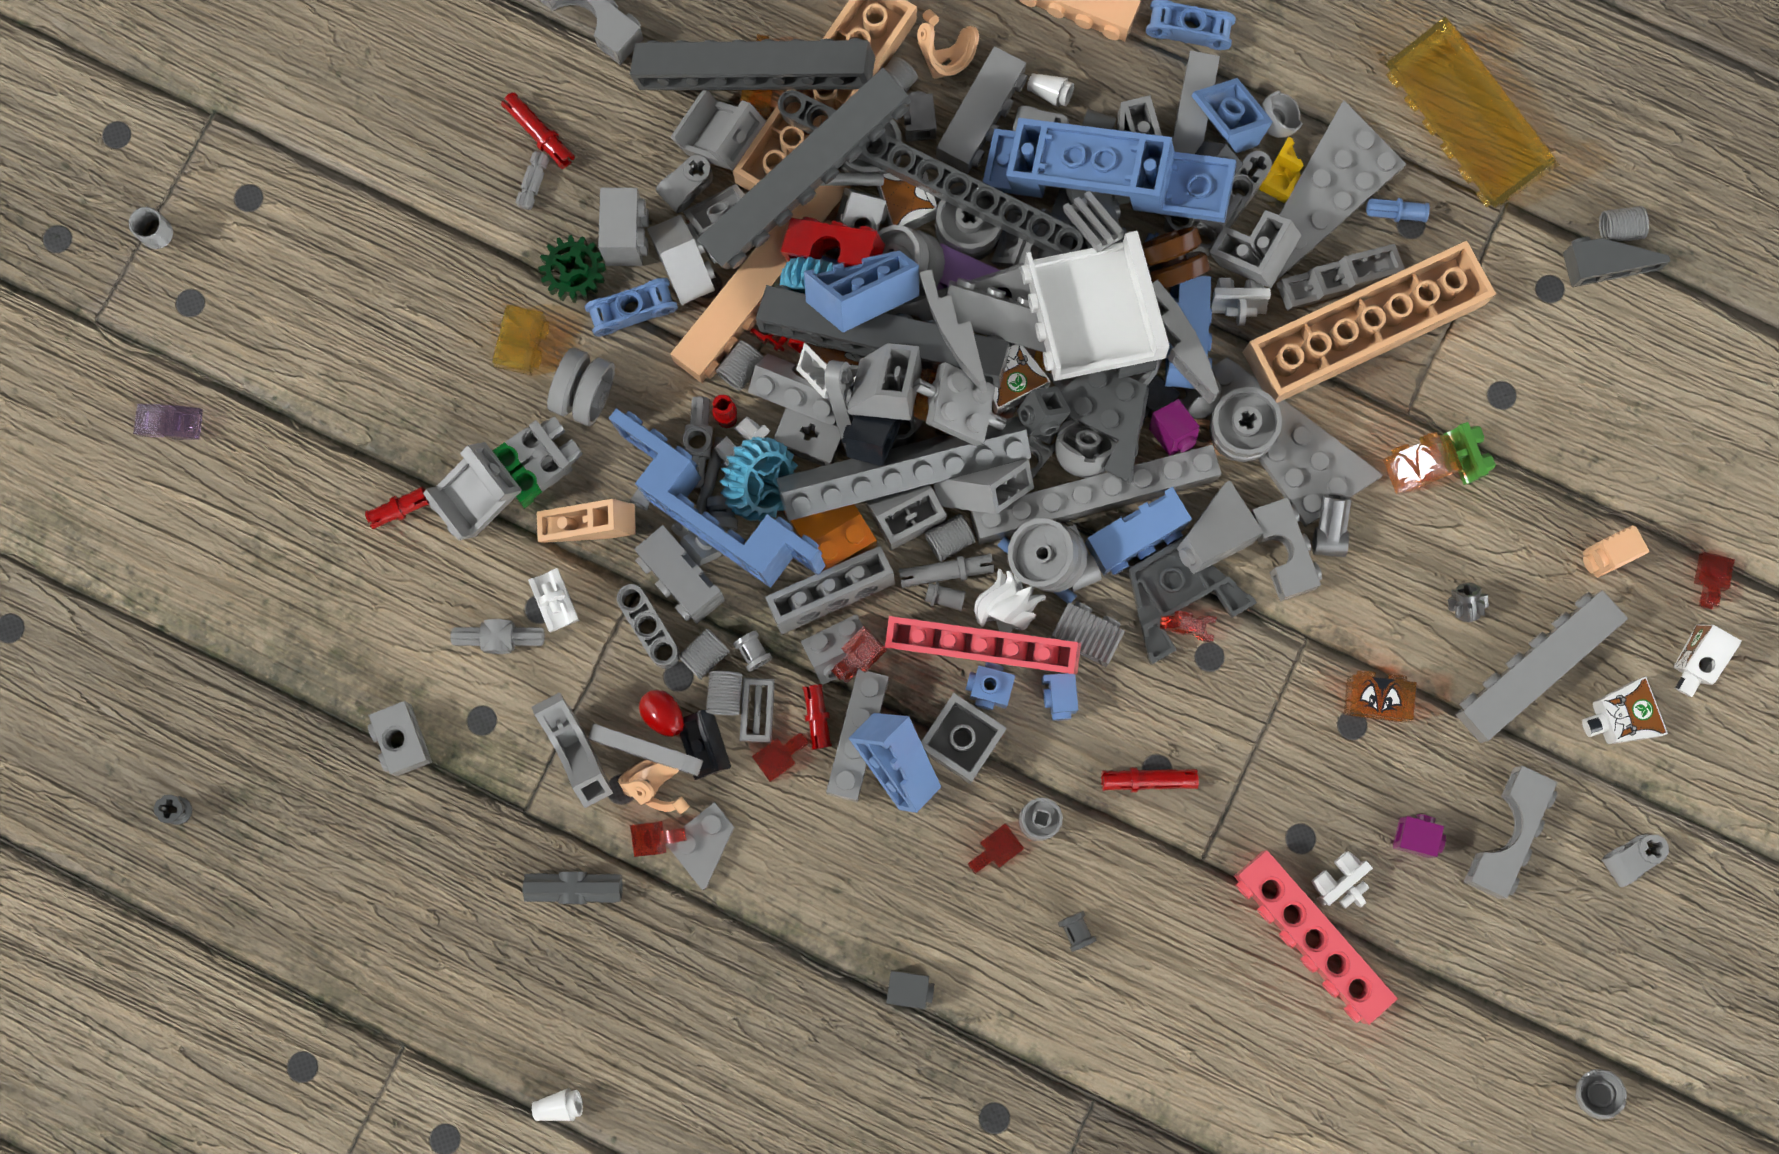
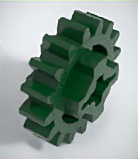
(575, 256)

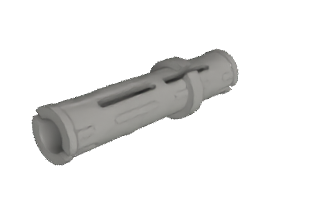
(947, 570)

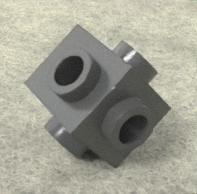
(1043, 411)

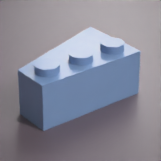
(863, 290)
(1194, 301)
(1139, 533)
(897, 759)

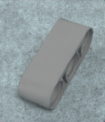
(637, 616)

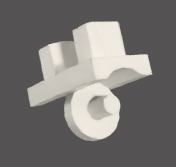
(1240, 301)
(747, 429)
(553, 600)
(1353, 872)

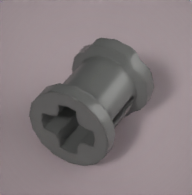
(173, 818)
(1077, 931)

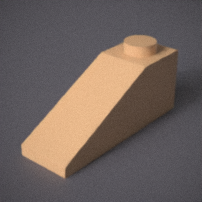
(587, 521)

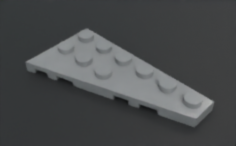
(1338, 180)
(1304, 456)

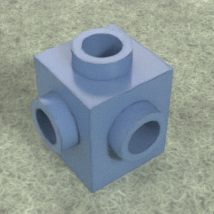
(1002, 684)

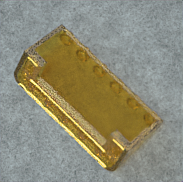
(1470, 114)

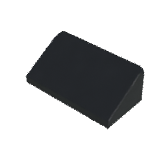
(704, 741)

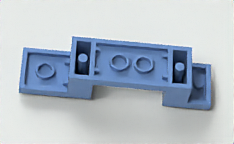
(1110, 164)
(671, 480)

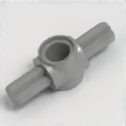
(699, 426)
(497, 636)

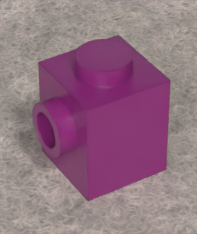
(1174, 428)
(1419, 836)

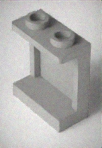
(718, 130)
(473, 492)

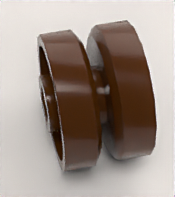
(1172, 258)

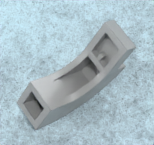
(573, 749)

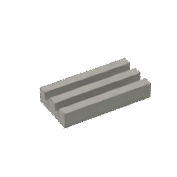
(1111, 224)
(756, 737)

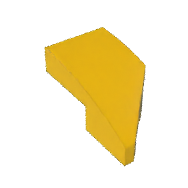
(1283, 173)

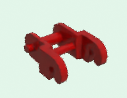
(768, 338)

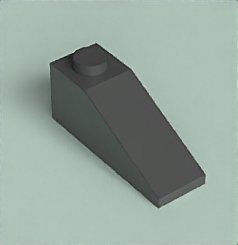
(1607, 260)

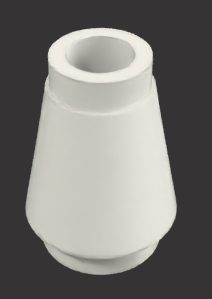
(1051, 88)
(559, 1106)

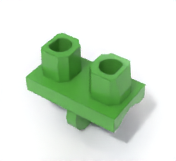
(1465, 443)

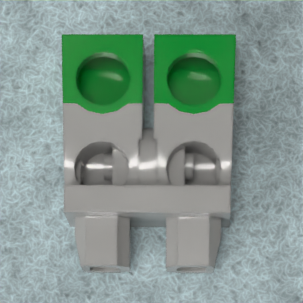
(536, 460)

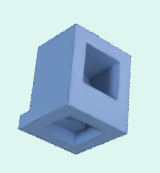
(1060, 695)

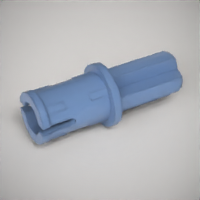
(1398, 210)

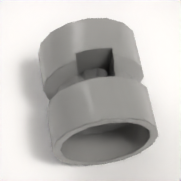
(1040, 819)

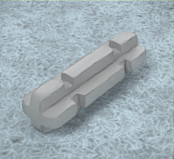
(532, 180)

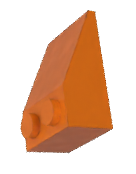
(838, 533)

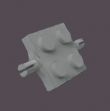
(959, 405)

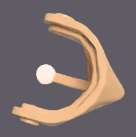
(960, 53)
(635, 786)

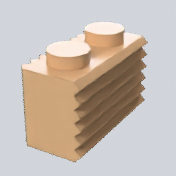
(1614, 551)

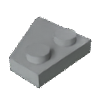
(704, 845)

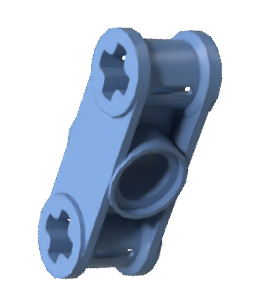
(1212, 26)
(648, 307)

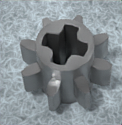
(1468, 602)

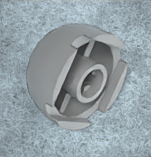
(1082, 449)

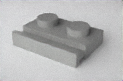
(1013, 250)

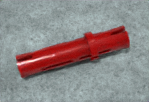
(546, 139)
(1149, 779)

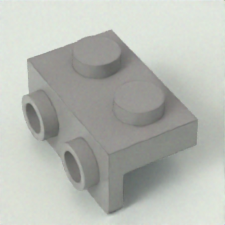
(825, 647)

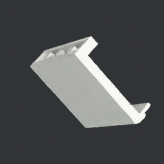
(1095, 309)

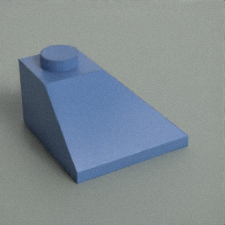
(1234, 114)

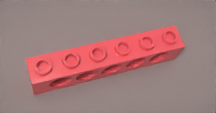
(983, 645)
(1375, 995)

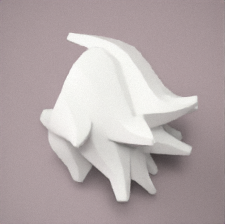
(1007, 603)

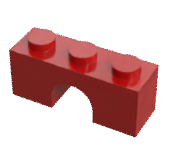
(813, 239)

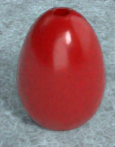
(661, 713)

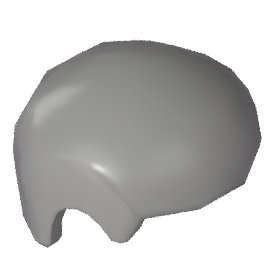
(1284, 114)
(1197, 405)
(1601, 1094)

